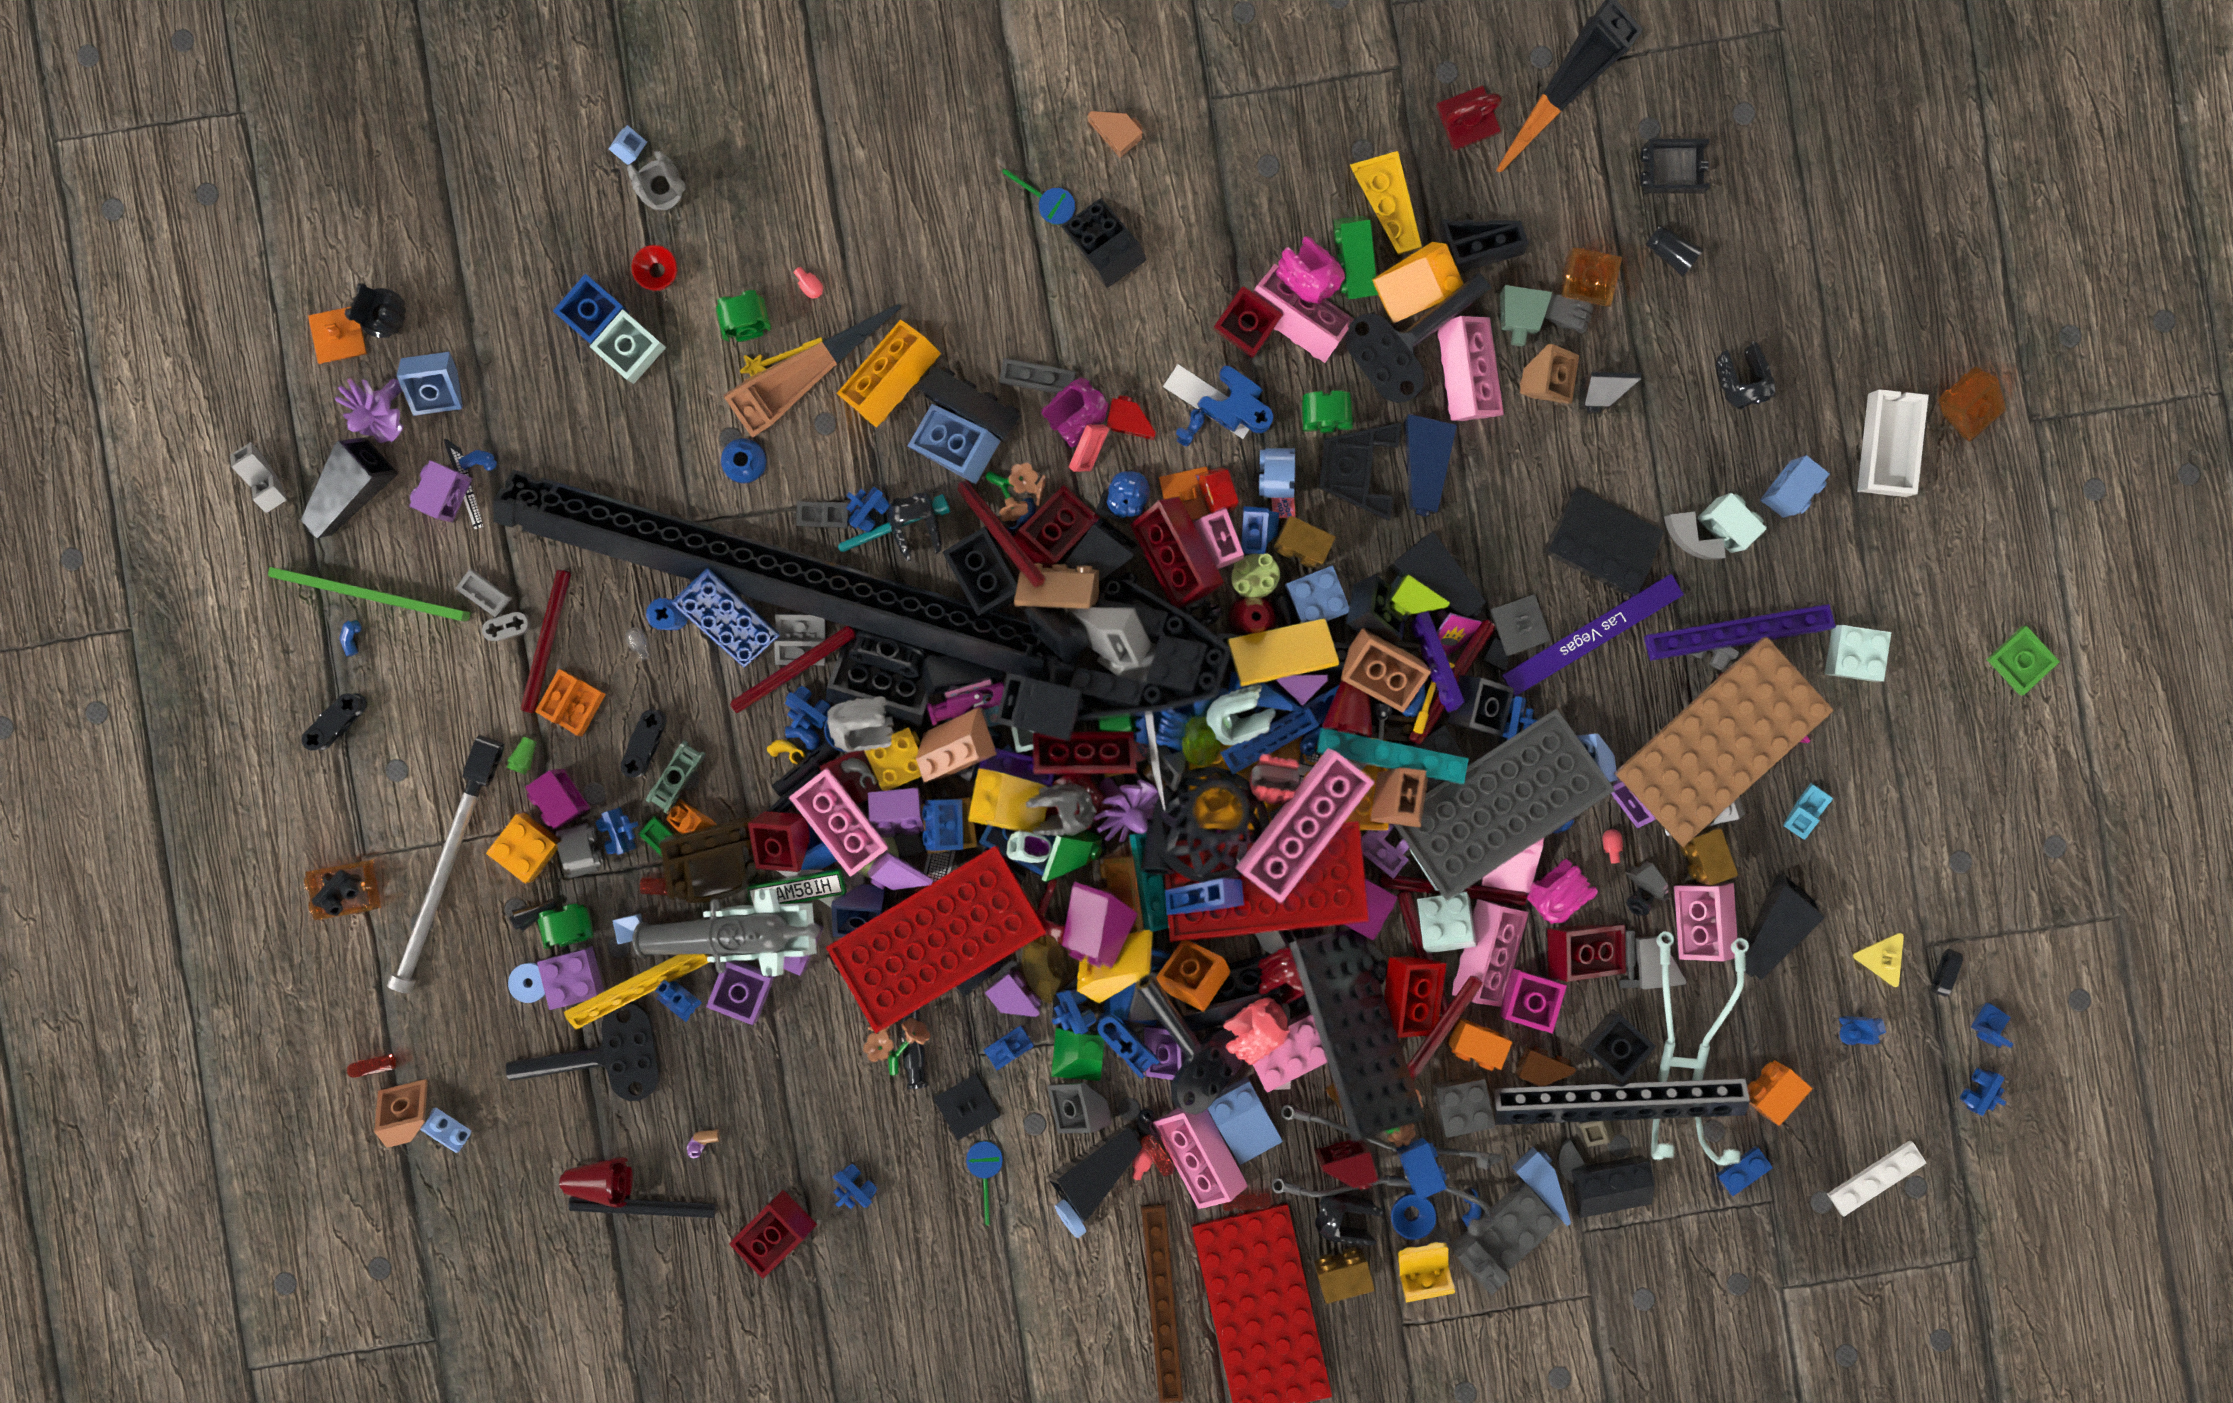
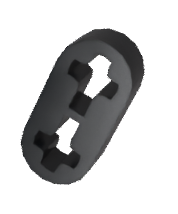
(1947, 972)

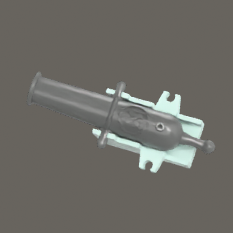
(745, 933)

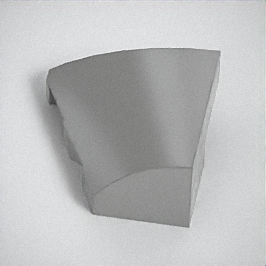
(1649, 965)

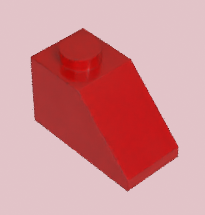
(1129, 419)

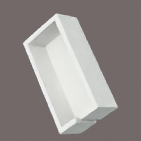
(1892, 443)

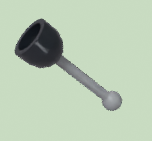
(1382, 712)

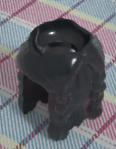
(390, 315)
(1743, 394)
(913, 508)
(1331, 1216)

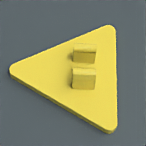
(1883, 958)

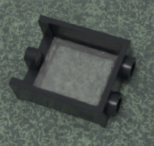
(1674, 166)

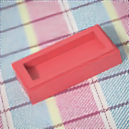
(1088, 447)

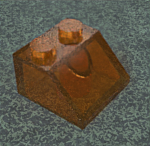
(1590, 276)
(1973, 403)

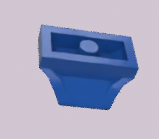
(1258, 529)

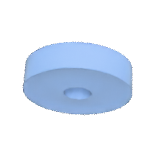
(518, 986)
(1070, 1218)

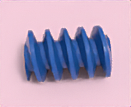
(664, 615)

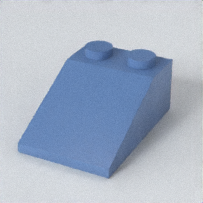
(954, 443)
(1244, 1121)

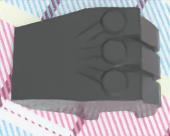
(1569, 313)

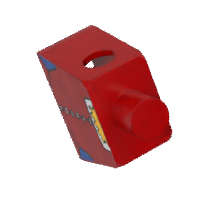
(1217, 490)

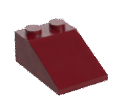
(1055, 528)
(1586, 951)
(773, 1234)

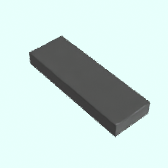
(1035, 376)

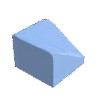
(627, 145)
(625, 927)

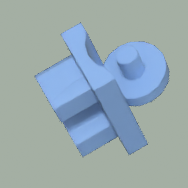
(446, 1130)

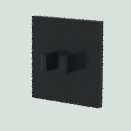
(966, 1107)

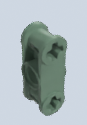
(686, 767)

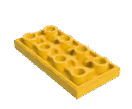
(1283, 652)

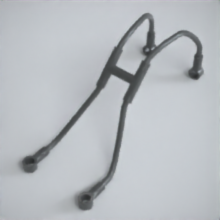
(1484, 1161)

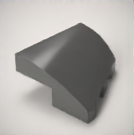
(1650, 880)

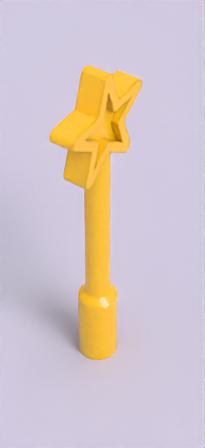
(757, 365)
(1423, 715)

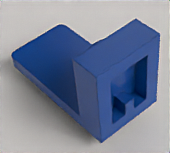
(1990, 1024)

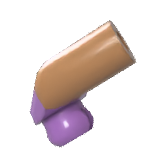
(700, 1140)

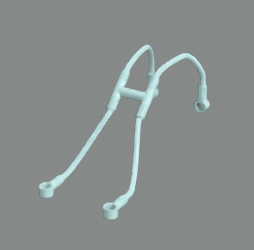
(1665, 1150)

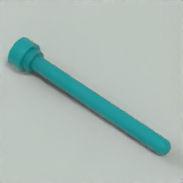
(939, 504)

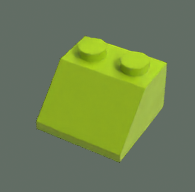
(1413, 598)

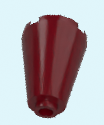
(1241, 619)
(1350, 711)
(599, 1182)

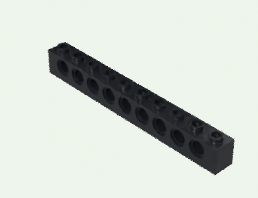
(1620, 1101)

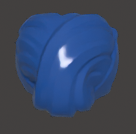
(1128, 486)

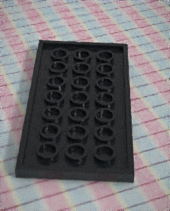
(1356, 1033)

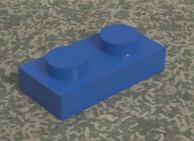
(1740, 1175)

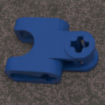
(1240, 407)
(1137, 1055)

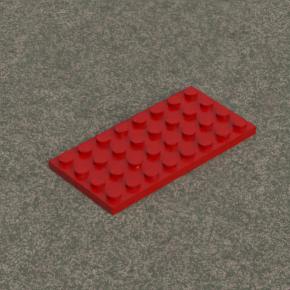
(1325, 895)
(936, 939)
(1261, 1307)

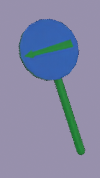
(1054, 205)
(984, 1161)

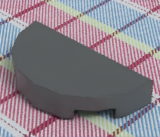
(1569, 1159)

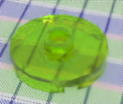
(1200, 742)

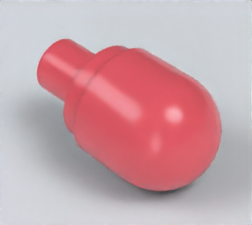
(809, 283)
(1613, 844)
(1141, 1164)

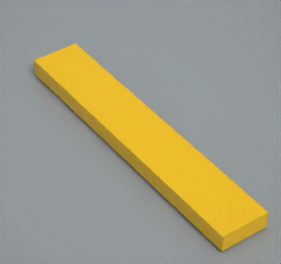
(634, 988)

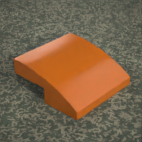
(570, 702)

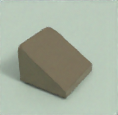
(1597, 1132)

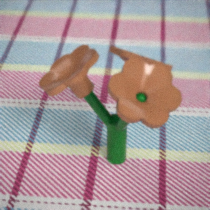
(1023, 480)
(881, 1046)

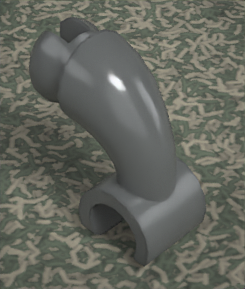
(857, 765)

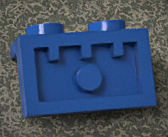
(943, 825)

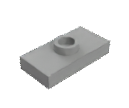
(483, 593)

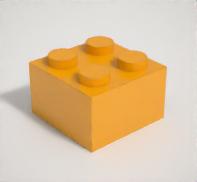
(524, 847)

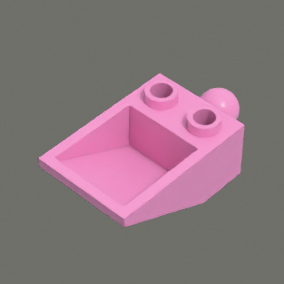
(1516, 873)

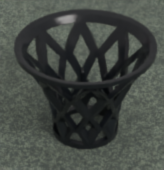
(1218, 779)

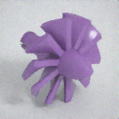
(372, 410)
(1130, 807)

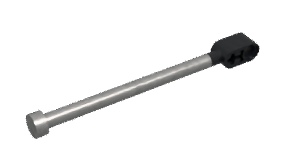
(479, 772)

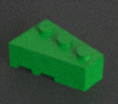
(1355, 256)

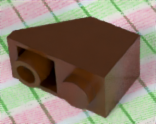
(1541, 1068)

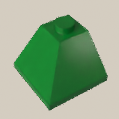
(1072, 852)
(1077, 1055)

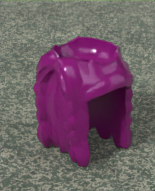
(1074, 409)

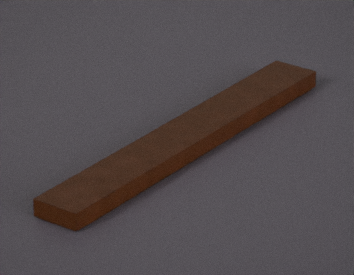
(1162, 1303)

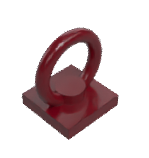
(1469, 117)

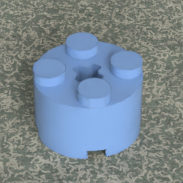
(1278, 474)

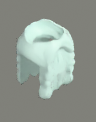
(1231, 728)

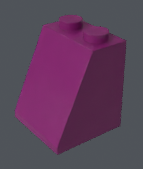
(1379, 906)
(1096, 925)

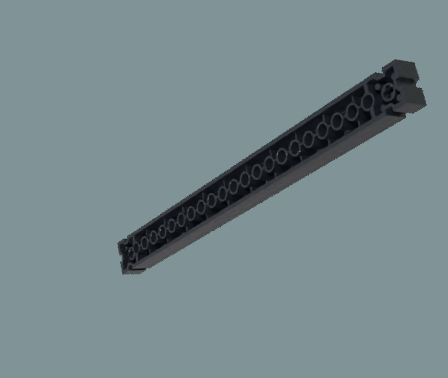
(778, 576)

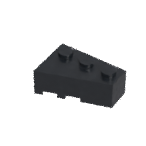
(1482, 243)

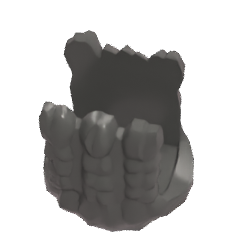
(1066, 800)

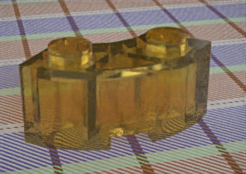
(1038, 971)

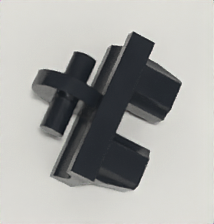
(335, 889)

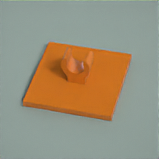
(336, 336)
(1186, 487)

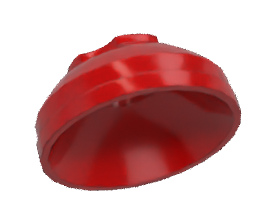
(646, 259)

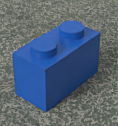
(1421, 1168)

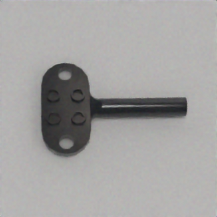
(1389, 355)
(625, 1052)
(1206, 1064)

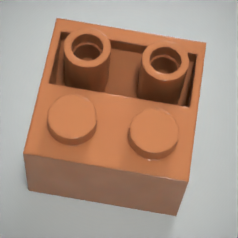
(1400, 797)

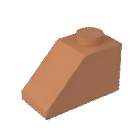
(1117, 130)

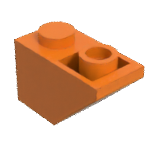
(687, 818)

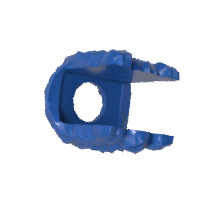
(1168, 728)

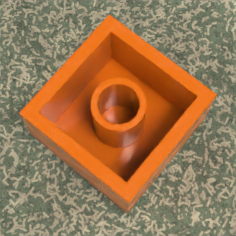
(1193, 974)
(1480, 1043)
(1777, 1092)

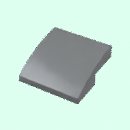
(798, 635)

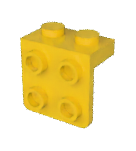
(897, 762)
(1425, 1272)

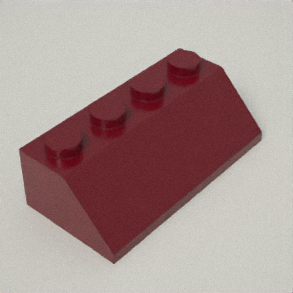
(1176, 552)
(1084, 753)

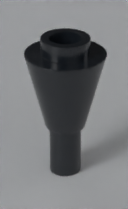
(526, 916)

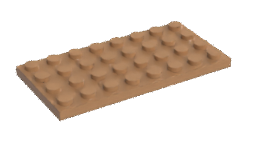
(1723, 741)

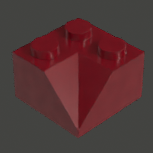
(851, 781)

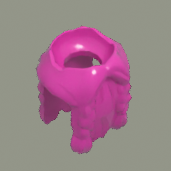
(1311, 273)
(1561, 892)

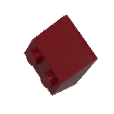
(1247, 322)
(779, 841)

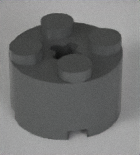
(578, 850)

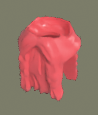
(1273, 795)
(1260, 1030)

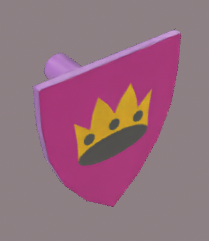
(1455, 630)

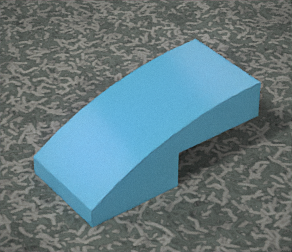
(1807, 810)

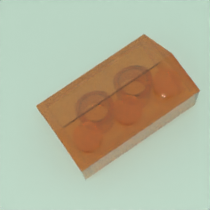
(1122, 884)

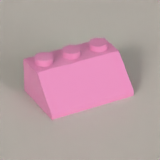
(1705, 921)

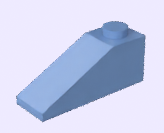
(1542, 1178)

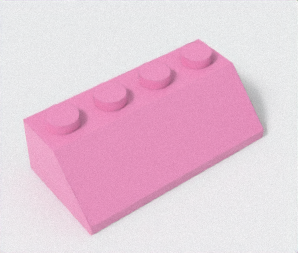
(1305, 323)
(1470, 368)
(838, 822)
(1497, 940)
(1200, 1157)

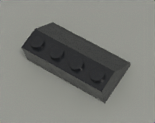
(970, 404)
(1235, 993)

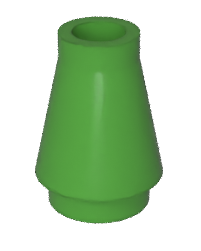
(522, 757)

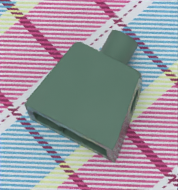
(1522, 311)

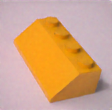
(889, 373)

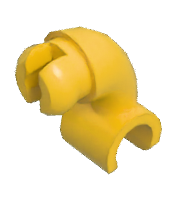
(781, 746)

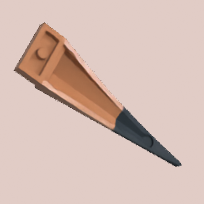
(774, 390)

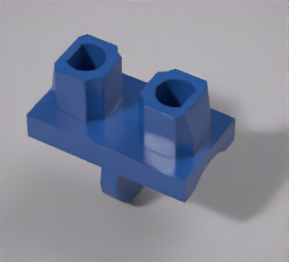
(872, 500)
(798, 702)
(1517, 710)
(619, 830)
(677, 999)
(1079, 1021)
(1861, 1030)
(1008, 1047)
(1987, 1094)
(861, 1195)

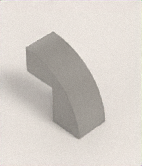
(259, 475)
(1684, 532)

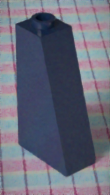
(1427, 458)

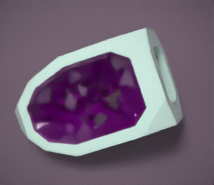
(1028, 847)

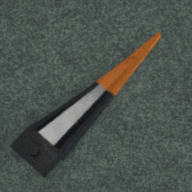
(1596, 48)

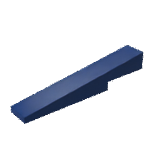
(1280, 732)

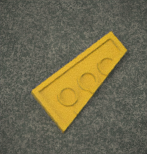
(1388, 195)

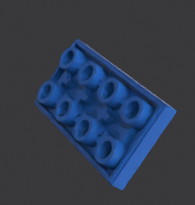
(725, 617)

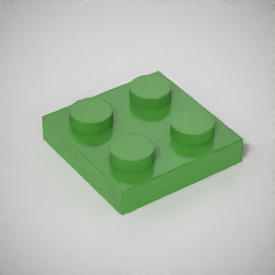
(2023, 660)

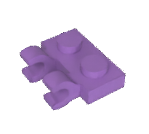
(1383, 853)

